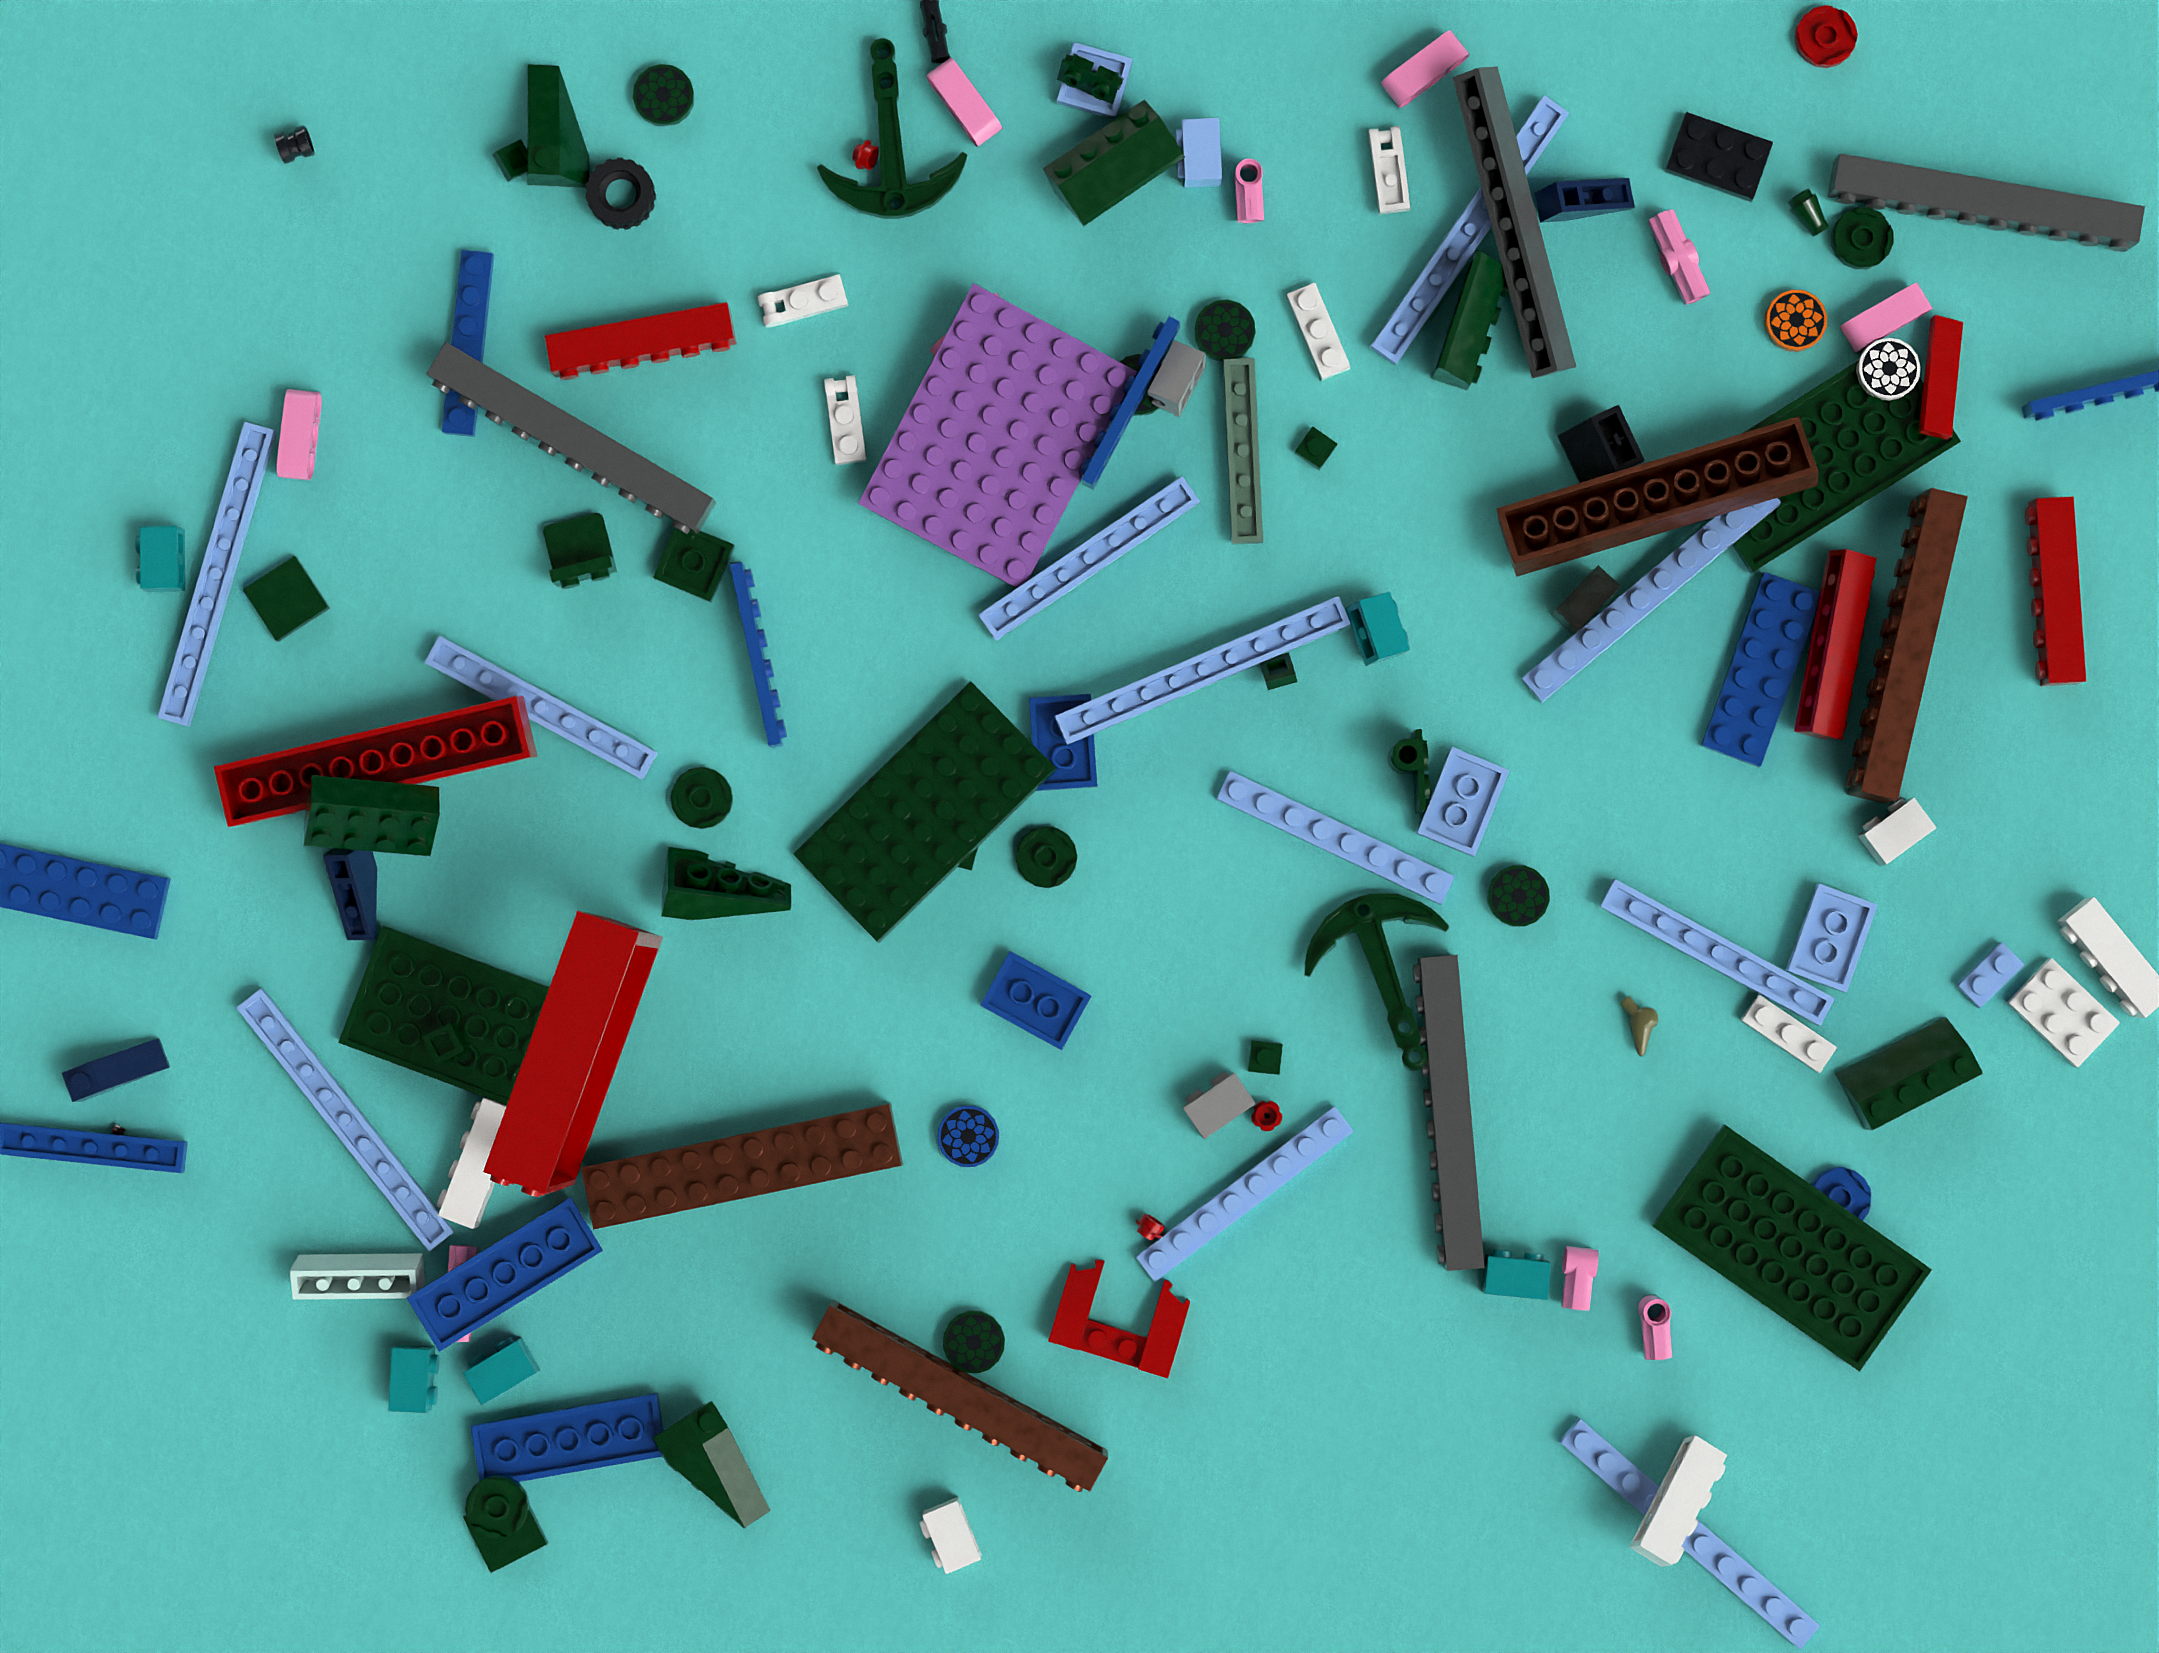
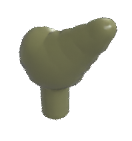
(1641, 1023)

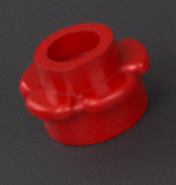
(865, 155)
(1258, 1115)
(1150, 1227)

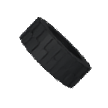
(612, 171)

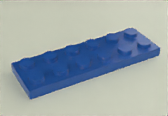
(1761, 669)
(82, 891)
(504, 1274)
(569, 1439)

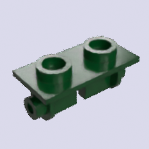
(1077, 74)

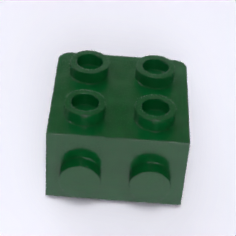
(579, 551)

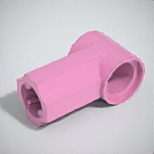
(1249, 194)
(1579, 1269)
(1656, 1330)

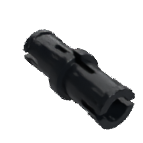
(939, 48)

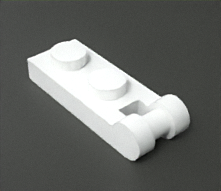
(1389, 171)
(803, 301)
(845, 421)

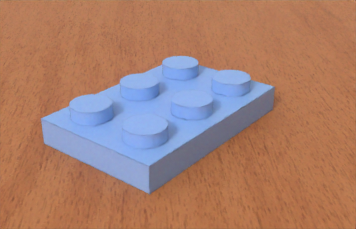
(1462, 801)
(1831, 938)

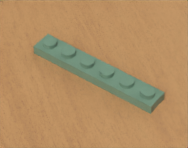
(1243, 451)

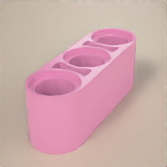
(1425, 69)
(964, 102)
(1886, 317)
(299, 434)

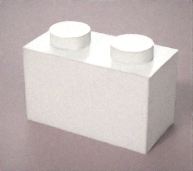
(1896, 831)
(951, 1535)

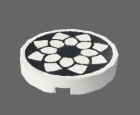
(1888, 369)

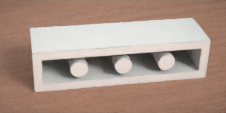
(2113, 956)
(470, 1186)
(1679, 1501)

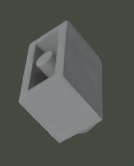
(1218, 1104)

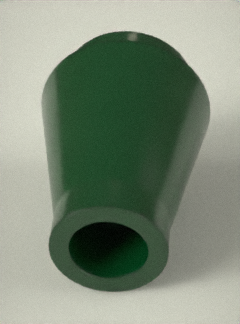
(1808, 211)

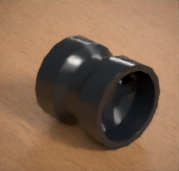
(294, 144)

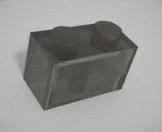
(1585, 599)

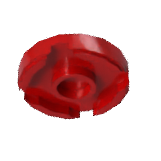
(1826, 36)

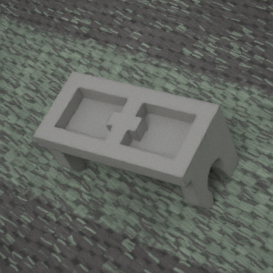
(1177, 378)

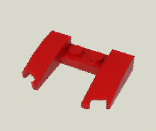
(1148, 1354)

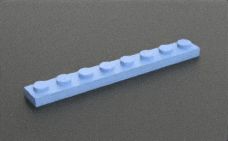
(1089, 558)
(542, 707)
(1335, 837)
(1716, 952)
(1244, 1193)

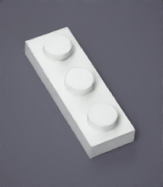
(1318, 331)
(1788, 1033)

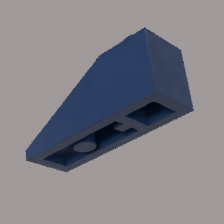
(1583, 199)
(355, 890)
(115, 1070)

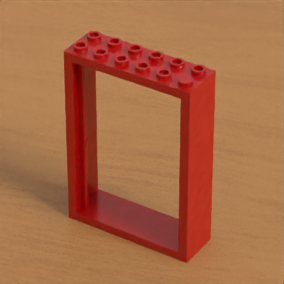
(572, 1055)

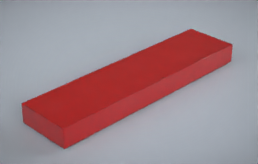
(1941, 377)

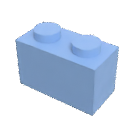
(1202, 152)

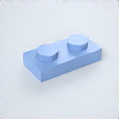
(1990, 975)

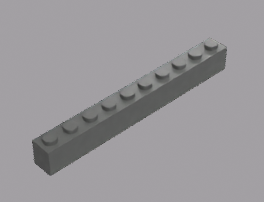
(1986, 202)
(1514, 221)
(571, 438)
(1450, 1113)

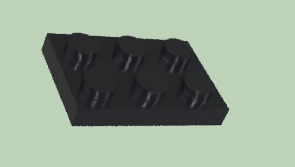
(1718, 157)

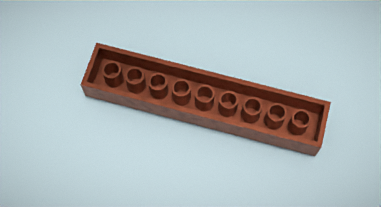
(1658, 496)
(1906, 646)
(742, 1166)
(961, 1396)

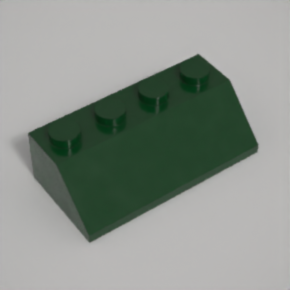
(1113, 163)
(1471, 322)
(1908, 1074)

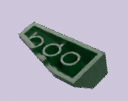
(553, 134)
(707, 889)
(709, 1458)

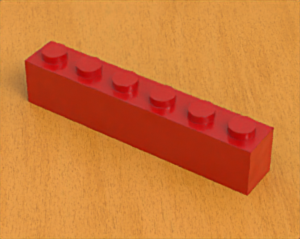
(640, 340)
(2056, 591)
(1835, 644)

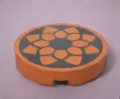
(1795, 320)

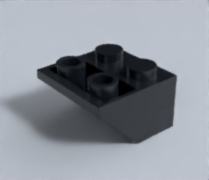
(1601, 445)

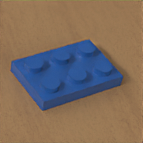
(1074, 761)
(1035, 1000)

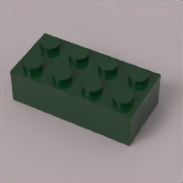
(371, 815)

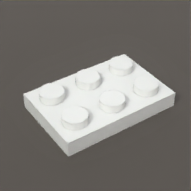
(2063, 1012)

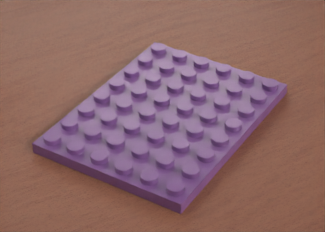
(996, 437)

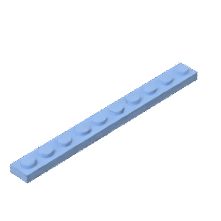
(1460, 242)
(217, 574)
(1643, 598)
(1202, 670)
(345, 1119)
(1701, 1544)

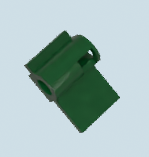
(1419, 752)

